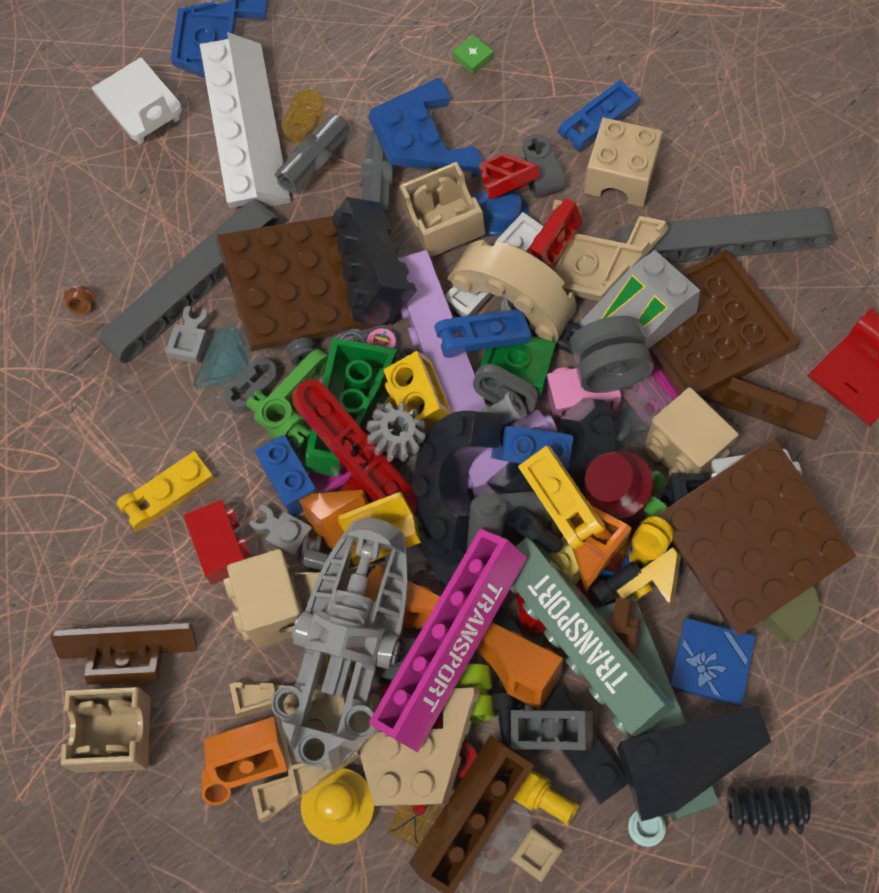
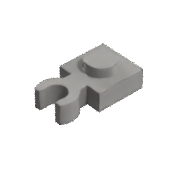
(188, 340)
(284, 533)

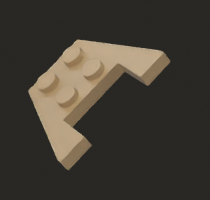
(595, 264)
(325, 716)
(411, 778)

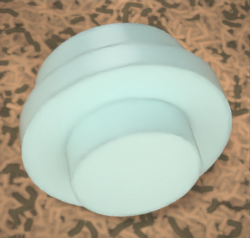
(648, 832)

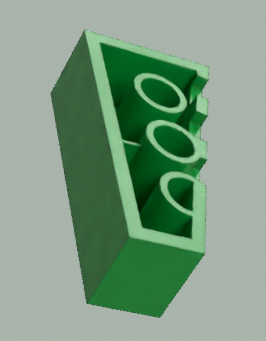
(356, 380)

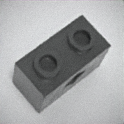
(552, 730)

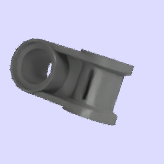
(538, 151)

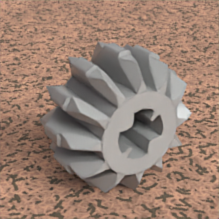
(382, 428)

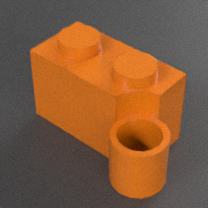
(240, 758)

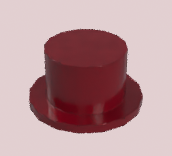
(619, 484)

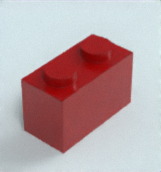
(215, 539)

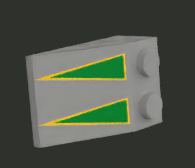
(653, 294)

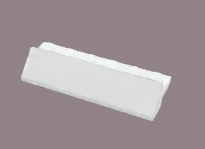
(243, 121)

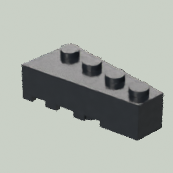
(370, 262)

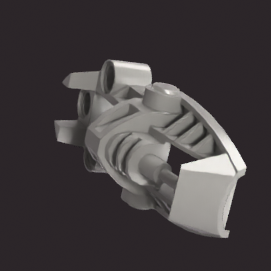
(348, 631)

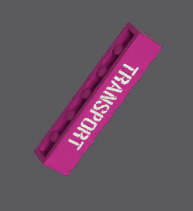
(448, 640)

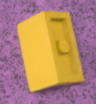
(391, 509)

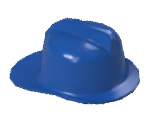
(500, 211)

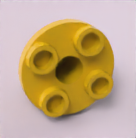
(338, 808)

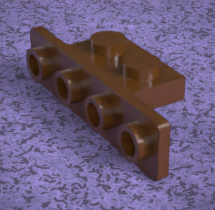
(770, 407)
(123, 652)

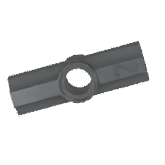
(312, 153)
(376, 173)

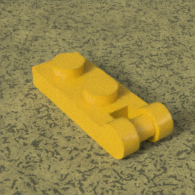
(165, 491)
(561, 496)

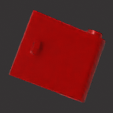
(852, 369)

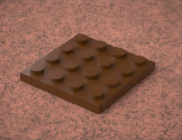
(288, 282)
(727, 335)
(756, 536)

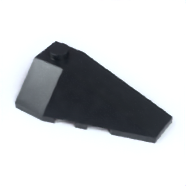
(685, 760)

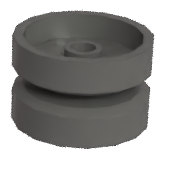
(611, 354)

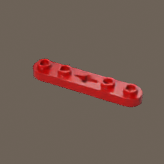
(332, 425)

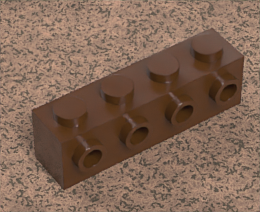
(470, 815)

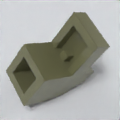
(794, 618)

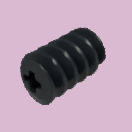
(768, 808)

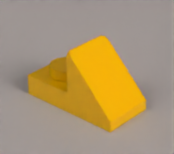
(661, 571)

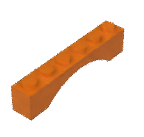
(523, 667)

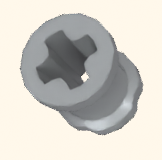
(510, 406)

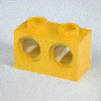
(423, 388)

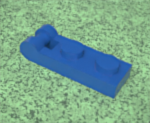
(611, 104)
(482, 332)

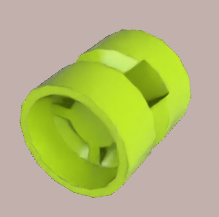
(479, 677)

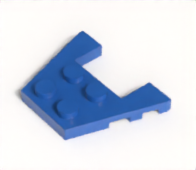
(207, 24)
(410, 134)

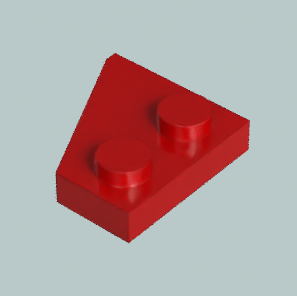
(506, 173)

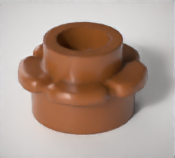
(79, 299)

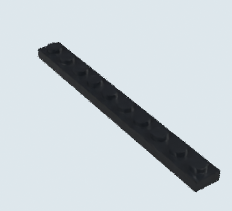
(593, 766)

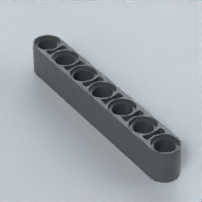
(743, 234)
(178, 288)

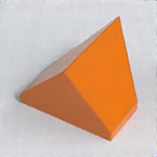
(323, 512)
(599, 549)

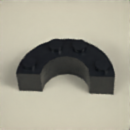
(592, 436)
(443, 472)

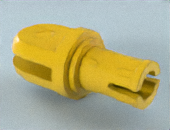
(650, 541)
(537, 794)

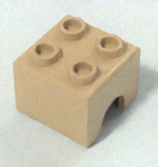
(623, 160)
(442, 210)
(689, 436)
(264, 598)
(107, 730)

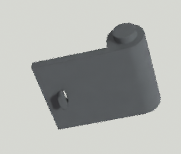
(492, 510)

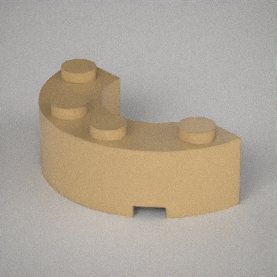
(521, 280)

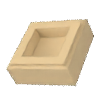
(536, 855)

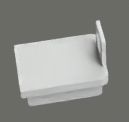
(138, 100)

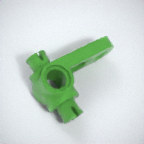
(281, 402)

